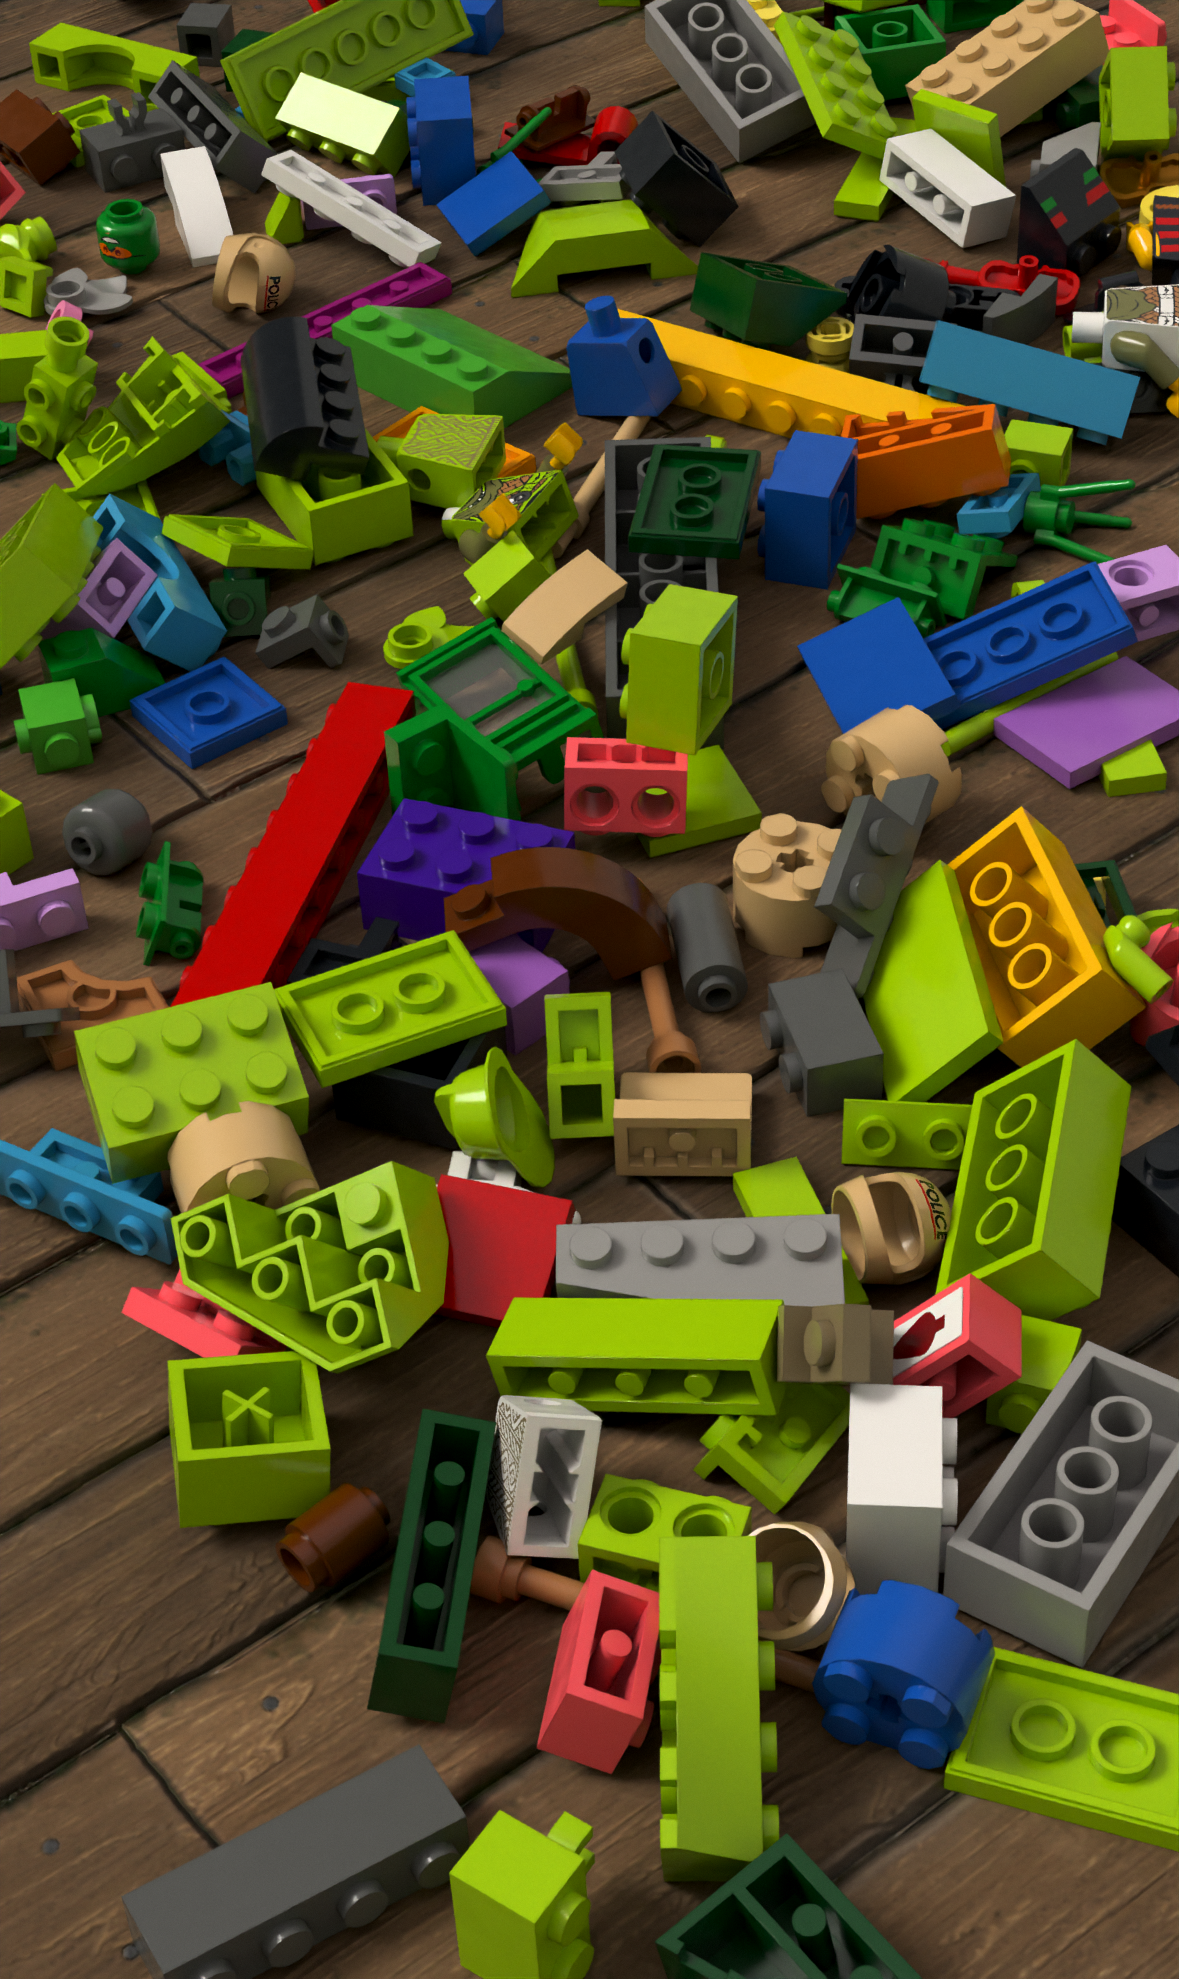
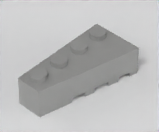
(704, 1259)

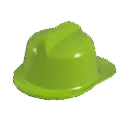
(498, 1119)

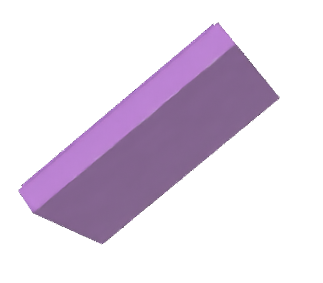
(1092, 721)

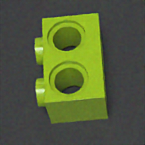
(633, 1514)

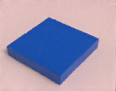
(493, 203)
(208, 712)

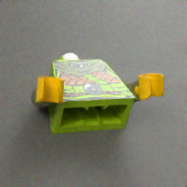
(529, 504)

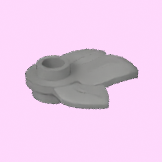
(91, 296)

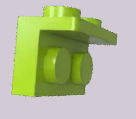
(777, 1451)

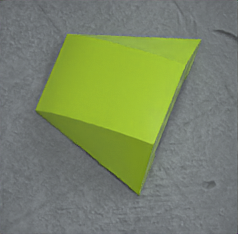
(594, 240)
(145, 429)

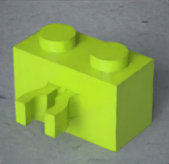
(525, 1901)

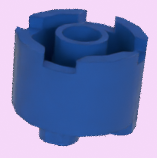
(902, 1673)

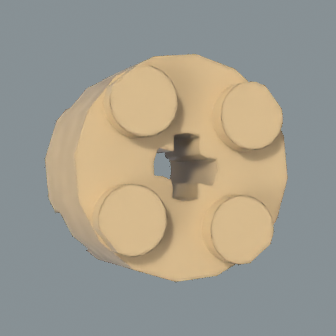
(888, 749)
(778, 883)
(242, 1155)

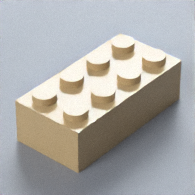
(1020, 60)

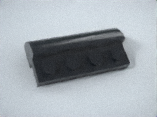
(302, 402)

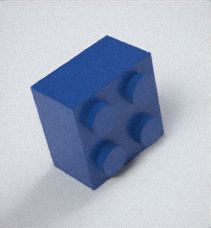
(440, 136)
(809, 509)

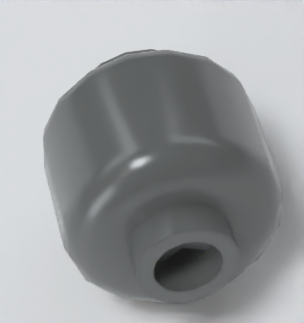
(107, 832)

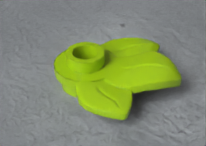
(419, 636)

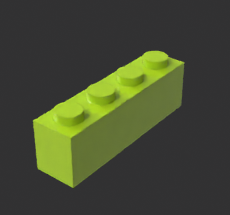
(642, 1354)

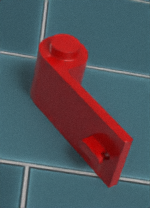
(608, 133)

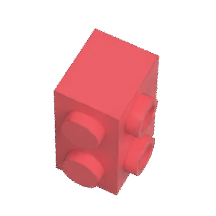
(603, 1674)

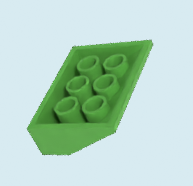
(446, 364)

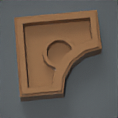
(97, 999)

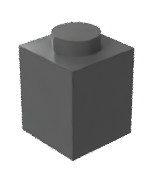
(205, 32)

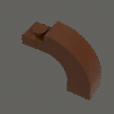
(566, 893)

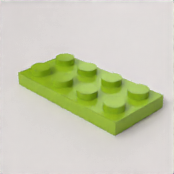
(836, 84)

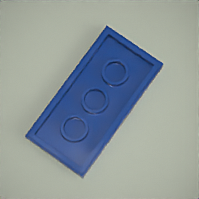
(1030, 640)

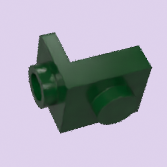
(241, 600)

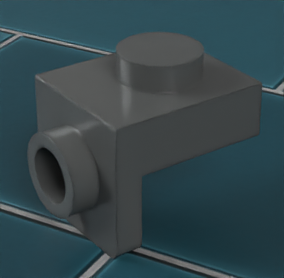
(299, 628)

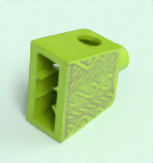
(448, 456)

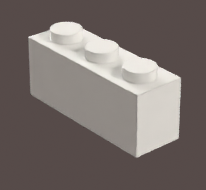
(947, 188)

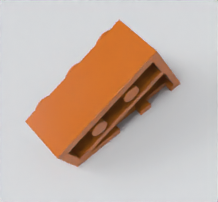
(928, 459)

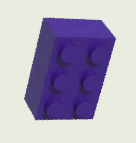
(434, 854)

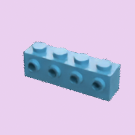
(1029, 380)

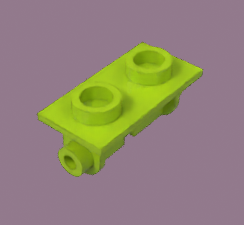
(904, 1133)

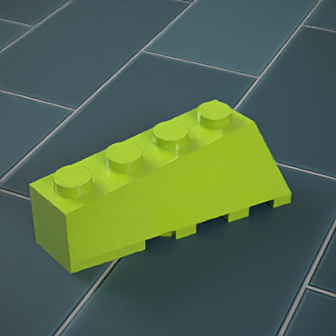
(712, 1707)

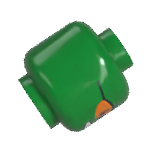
(128, 236)

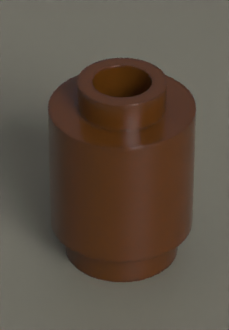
(334, 1537)

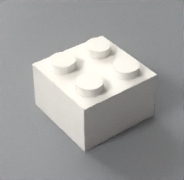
(899, 1485)

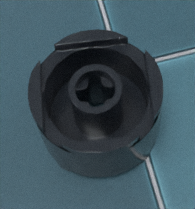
(901, 287)

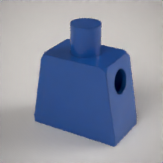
(619, 365)

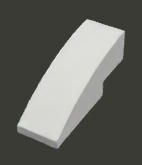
(196, 203)

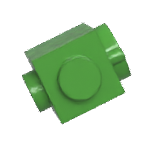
(57, 726)

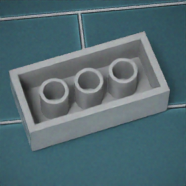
(729, 71)
(1073, 1508)

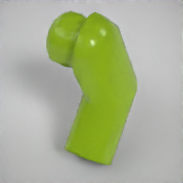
(1131, 962)

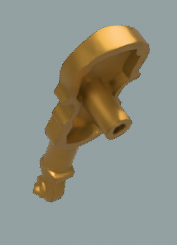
(1133, 180)

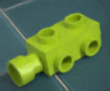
(58, 389)

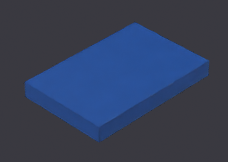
(877, 665)

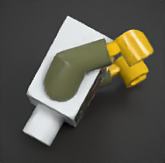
(1137, 333)

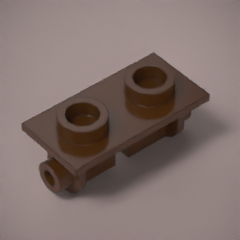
(566, 121)

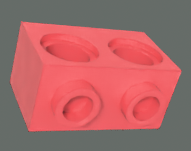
(626, 774)

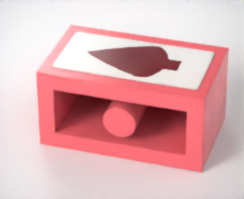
(960, 1341)

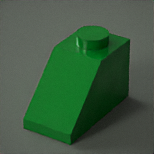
(100, 668)

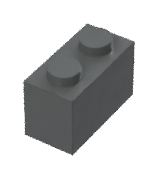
(822, 1041)

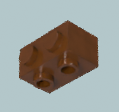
(34, 137)

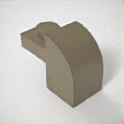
(835, 1345)

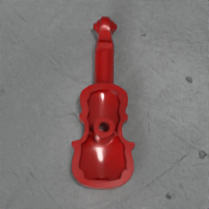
(1018, 278)

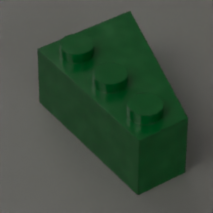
(779, 1923)

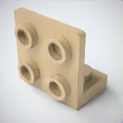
(683, 1124)

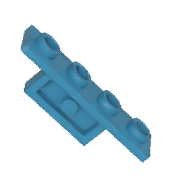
(74, 1184)

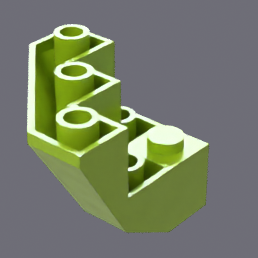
(329, 1273)

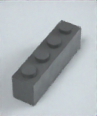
(213, 123)
(301, 1875)

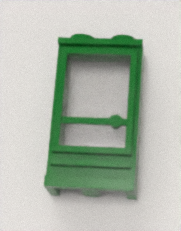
(503, 695)

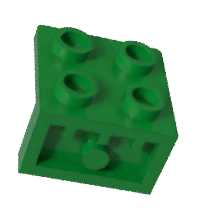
(940, 559)
(450, 765)

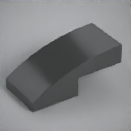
(1024, 316)

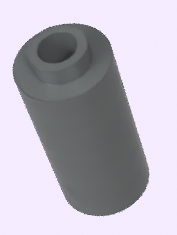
(706, 948)

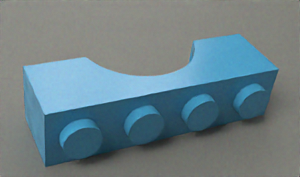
(174, 612)

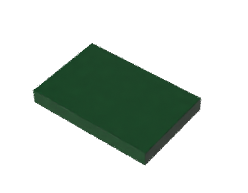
(695, 501)

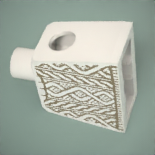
(544, 1460)

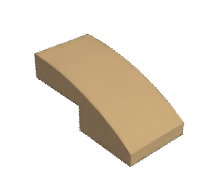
(560, 607)

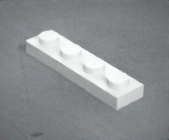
(350, 208)

